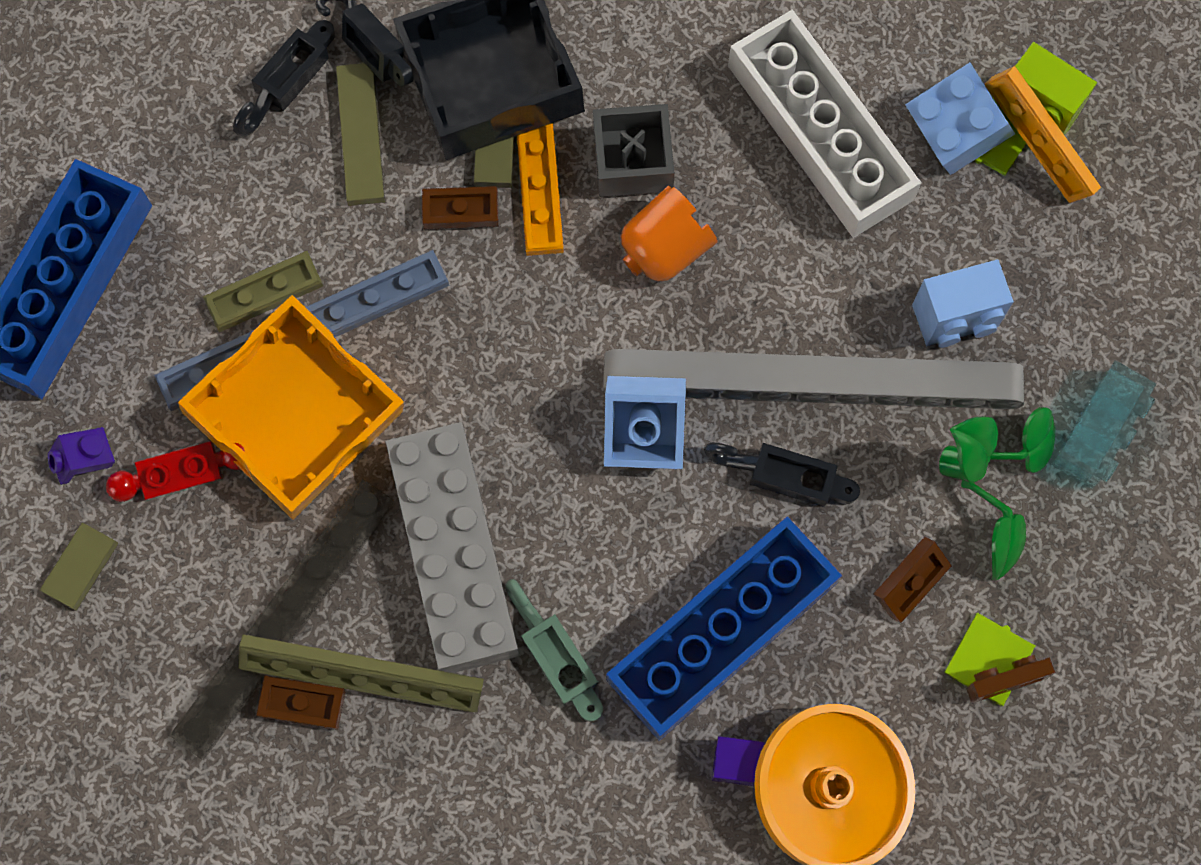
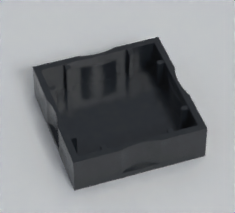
(488, 70)

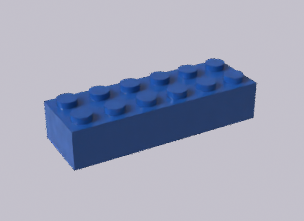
(64, 273)
(723, 628)

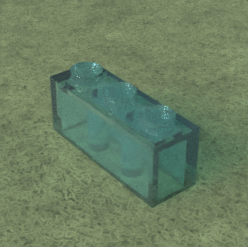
(1105, 425)

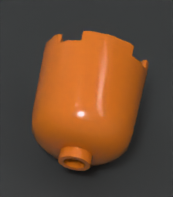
(665, 237)

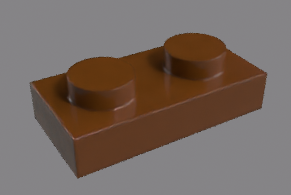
(460, 207)
(912, 579)
(1025, 672)
(301, 702)

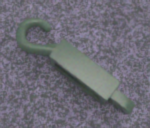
(553, 651)

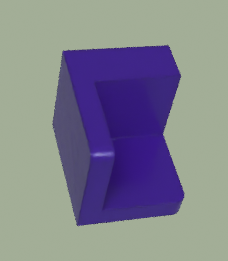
(736, 760)

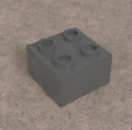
(633, 150)

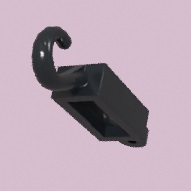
(372, 42)
(282, 78)
(782, 471)

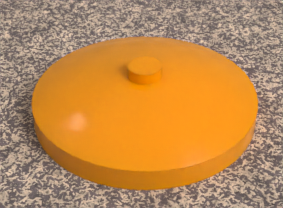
(834, 786)

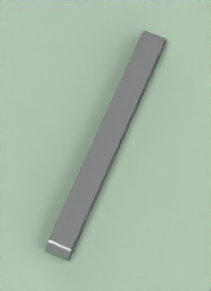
(828, 378)

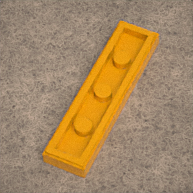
(1042, 135)
(540, 192)

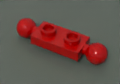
(171, 472)

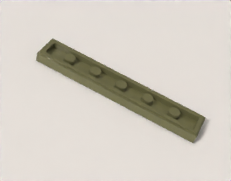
(359, 673)

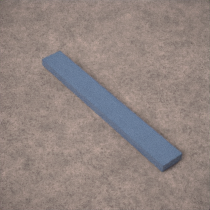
(337, 312)

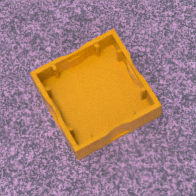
(293, 407)

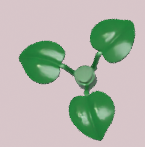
(969, 462)

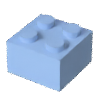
(960, 119)
(962, 304)
(644, 422)

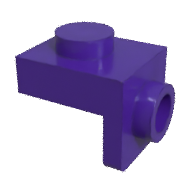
(80, 454)

